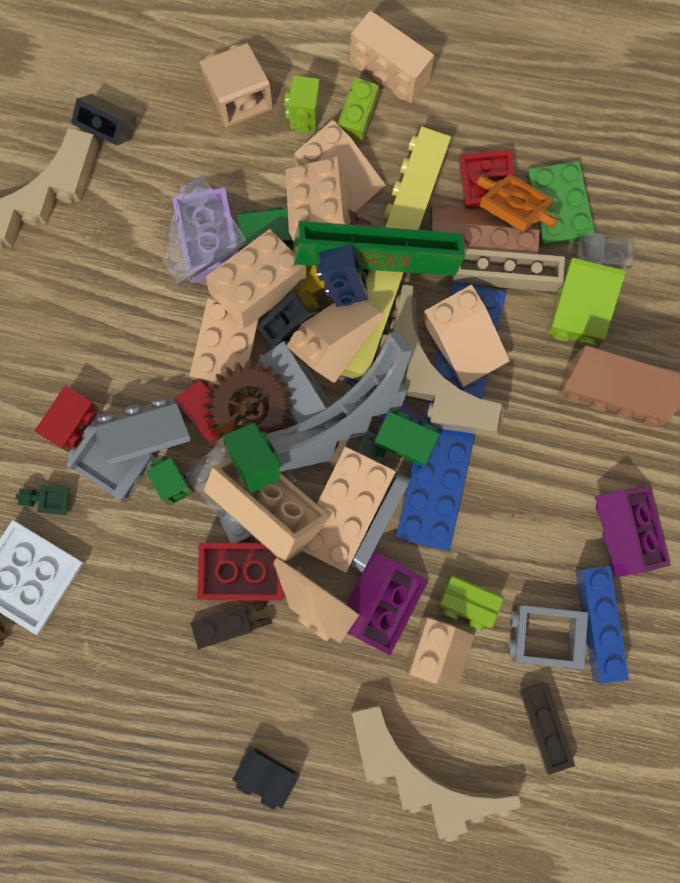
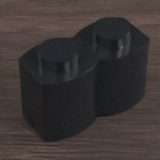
(266, 778)

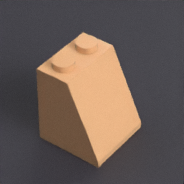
(237, 84)
(439, 653)

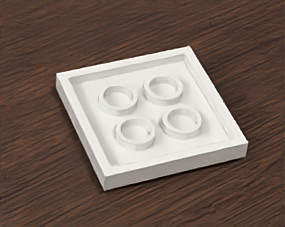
(33, 576)

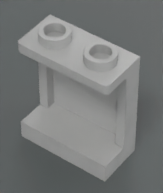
(118, 478)

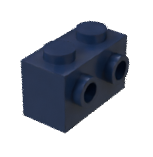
(342, 276)

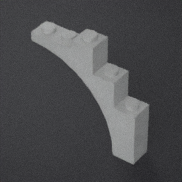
(350, 416)

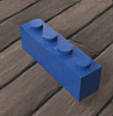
(603, 625)

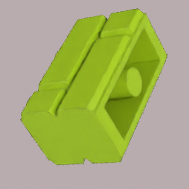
(358, 109)
(470, 602)

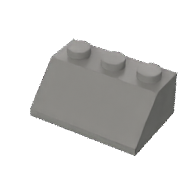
(140, 430)

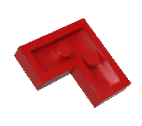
(493, 165)

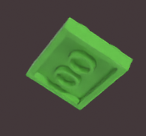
(570, 202)

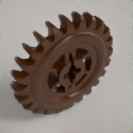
(240, 378)

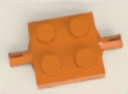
(516, 202)

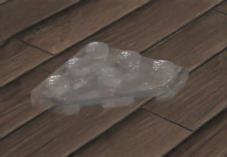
(199, 232)

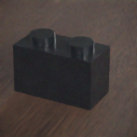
(104, 119)

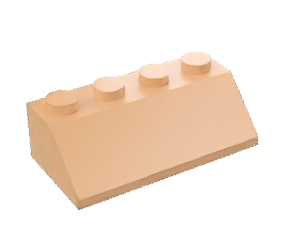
(274, 514)

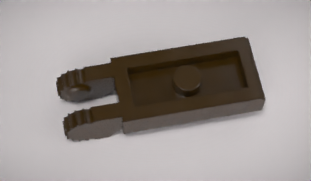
(227, 625)

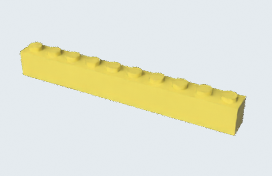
(406, 213)

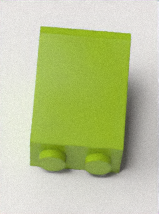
(585, 302)

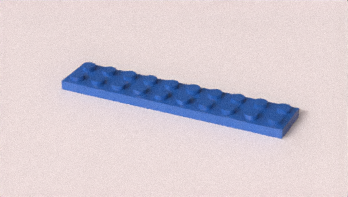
(436, 491)

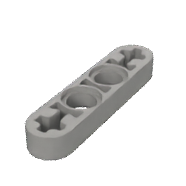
(380, 522)

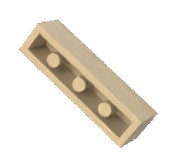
(511, 270)

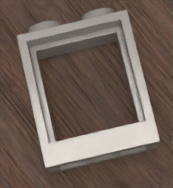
(576, 642)

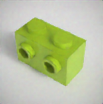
(303, 104)

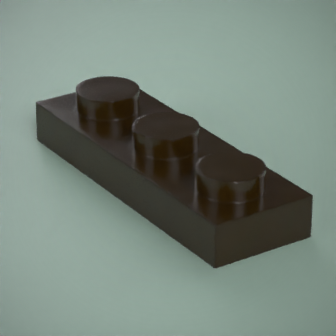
(547, 728)

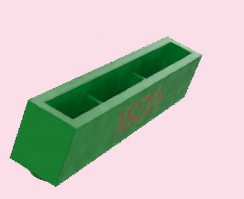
(382, 247)

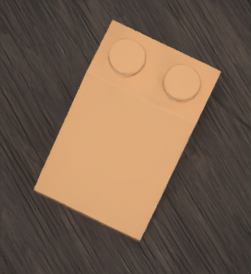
(361, 178)
(465, 336)
(334, 337)
(315, 605)

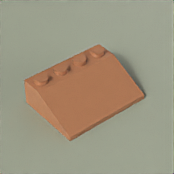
(621, 386)

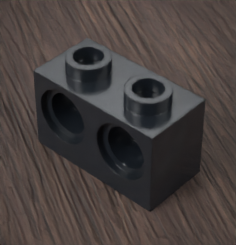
(288, 317)

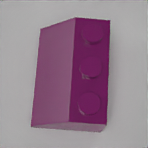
(632, 531)
(384, 602)

